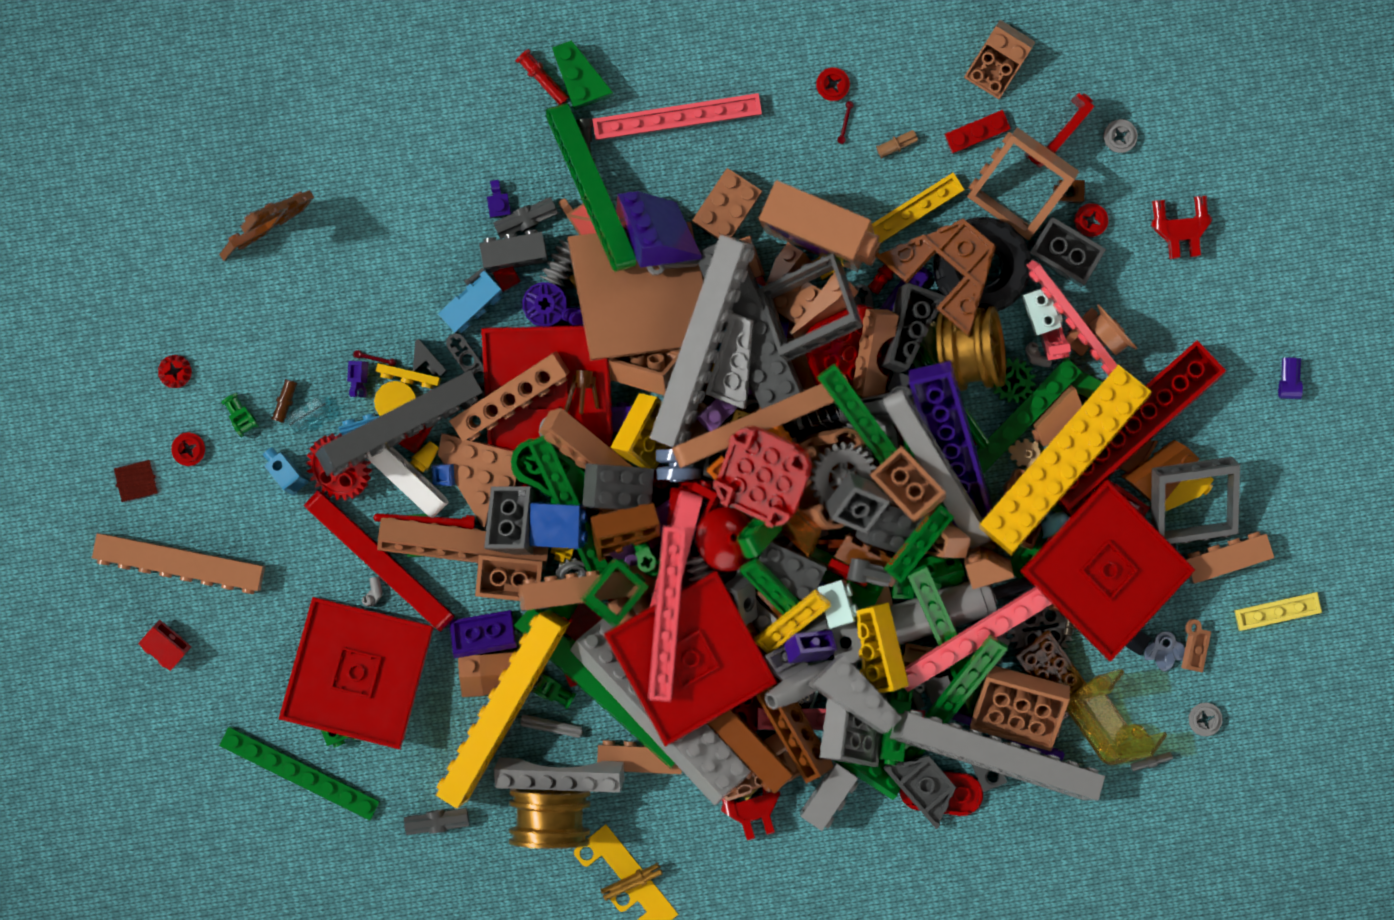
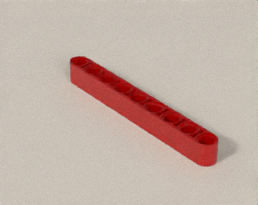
(379, 561)

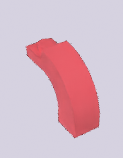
(1055, 344)

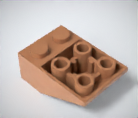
(999, 59)

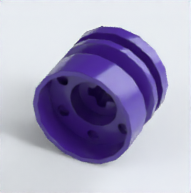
(551, 315)

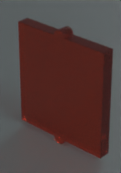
(135, 481)

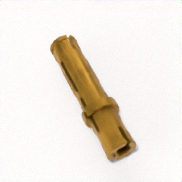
(640, 877)

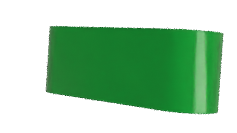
(757, 537)

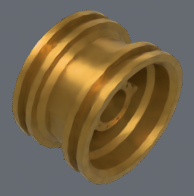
(977, 356)
(549, 818)

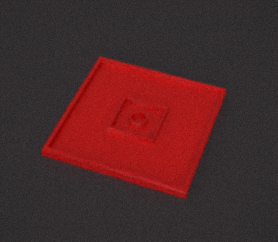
(515, 350)
(1108, 570)
(713, 660)
(356, 673)

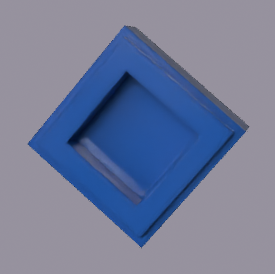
(443, 474)

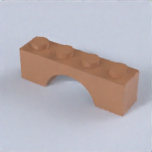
(877, 328)

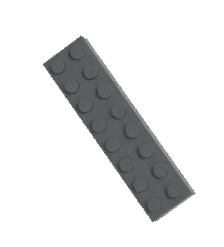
(769, 373)
(396, 424)

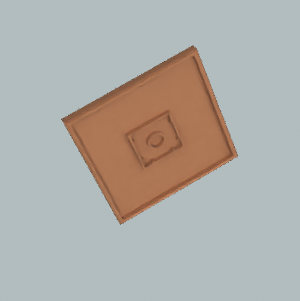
(631, 308)

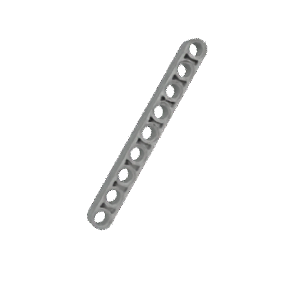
(936, 465)

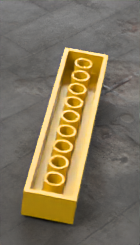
(1064, 460)
(502, 708)

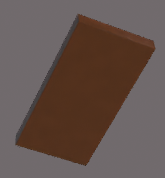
(1048, 661)

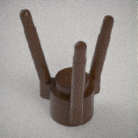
(583, 380)

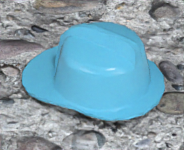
(1053, 522)

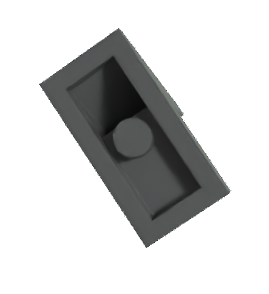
(423, 355)

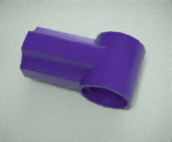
(1290, 385)

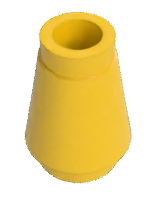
(424, 457)

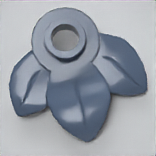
(1164, 654)

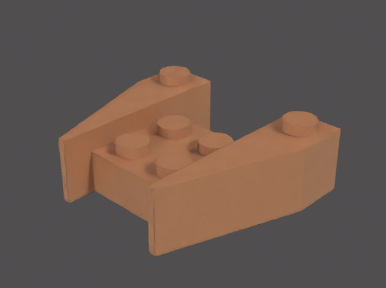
(806, 303)

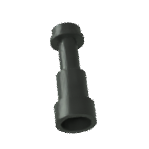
(585, 127)

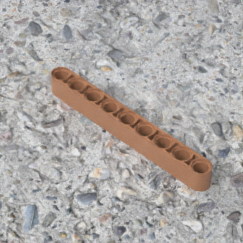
(766, 418)

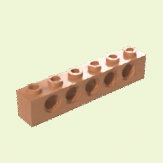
(463, 421)

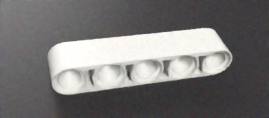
(409, 481)

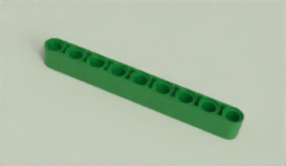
(590, 187)

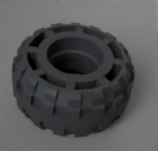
(1013, 258)

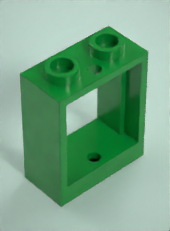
(600, 608)

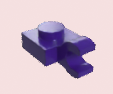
(498, 203)
(357, 376)

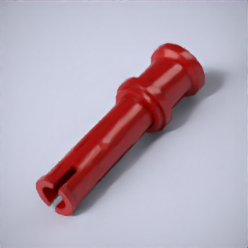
(536, 70)

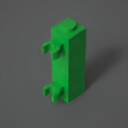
(892, 750)

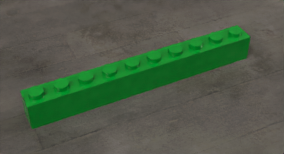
(579, 674)

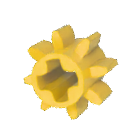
(562, 553)

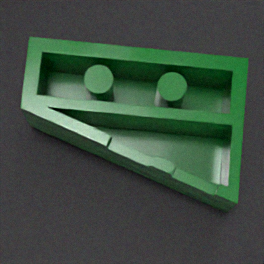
(579, 76)

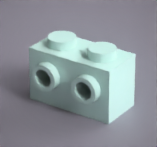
(1041, 312)
(842, 609)

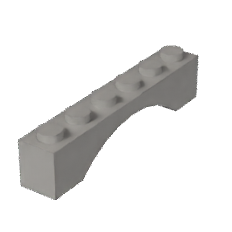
(596, 777)

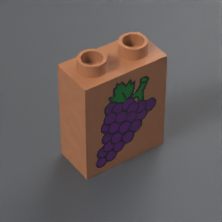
(819, 226)

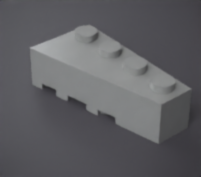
(851, 690)

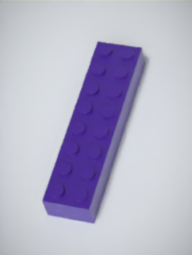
(943, 412)

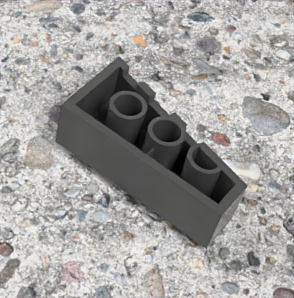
(915, 311)

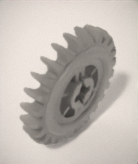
(841, 457)

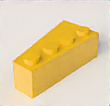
(880, 649)

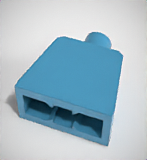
(288, 476)

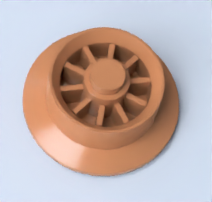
(1110, 332)

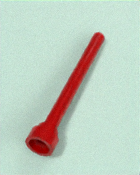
(466, 522)

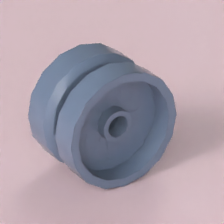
(674, 472)

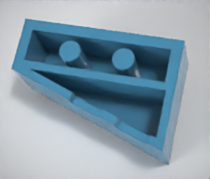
(471, 303)

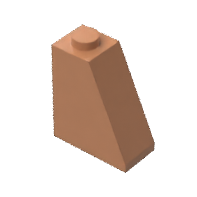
(1056, 416)

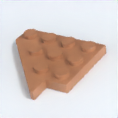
(476, 470)

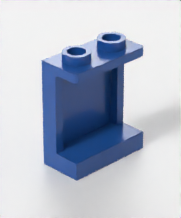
(558, 525)

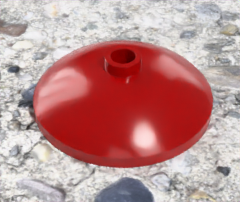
(715, 542)

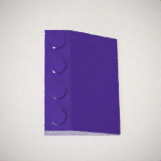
(655, 229)

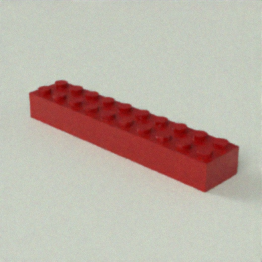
(1170, 395)

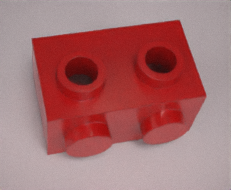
(164, 645)

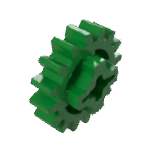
(1022, 382)

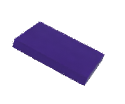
(483, 634)

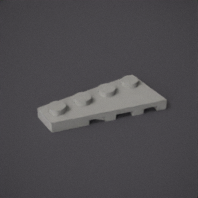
(732, 364)

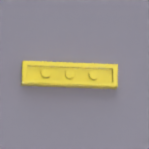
(1278, 611)

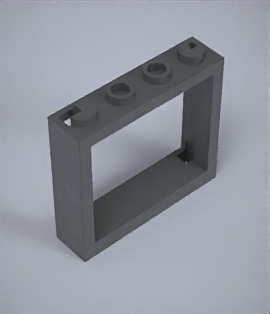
(823, 335)
(1192, 471)

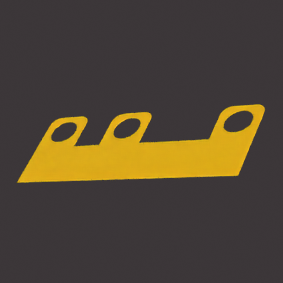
(608, 846)

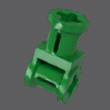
(240, 415)
(645, 556)
(552, 691)

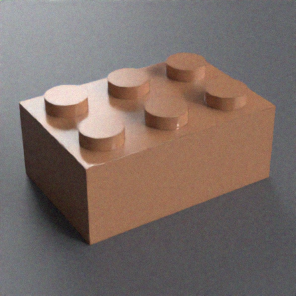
(727, 205)

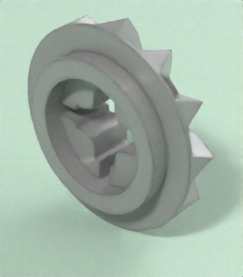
(1122, 126)
(576, 565)
(1213, 724)

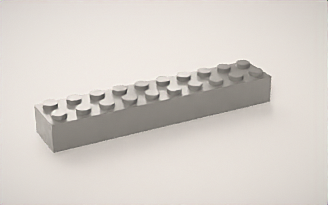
(702, 341)
(698, 754)
(998, 756)

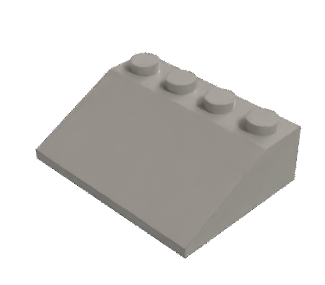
(849, 738)

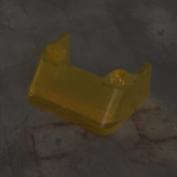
(1105, 727)

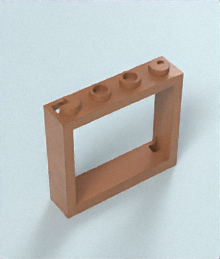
(1041, 154)

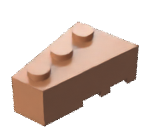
(950, 543)

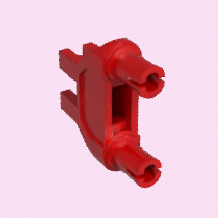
(1182, 229)
(752, 810)

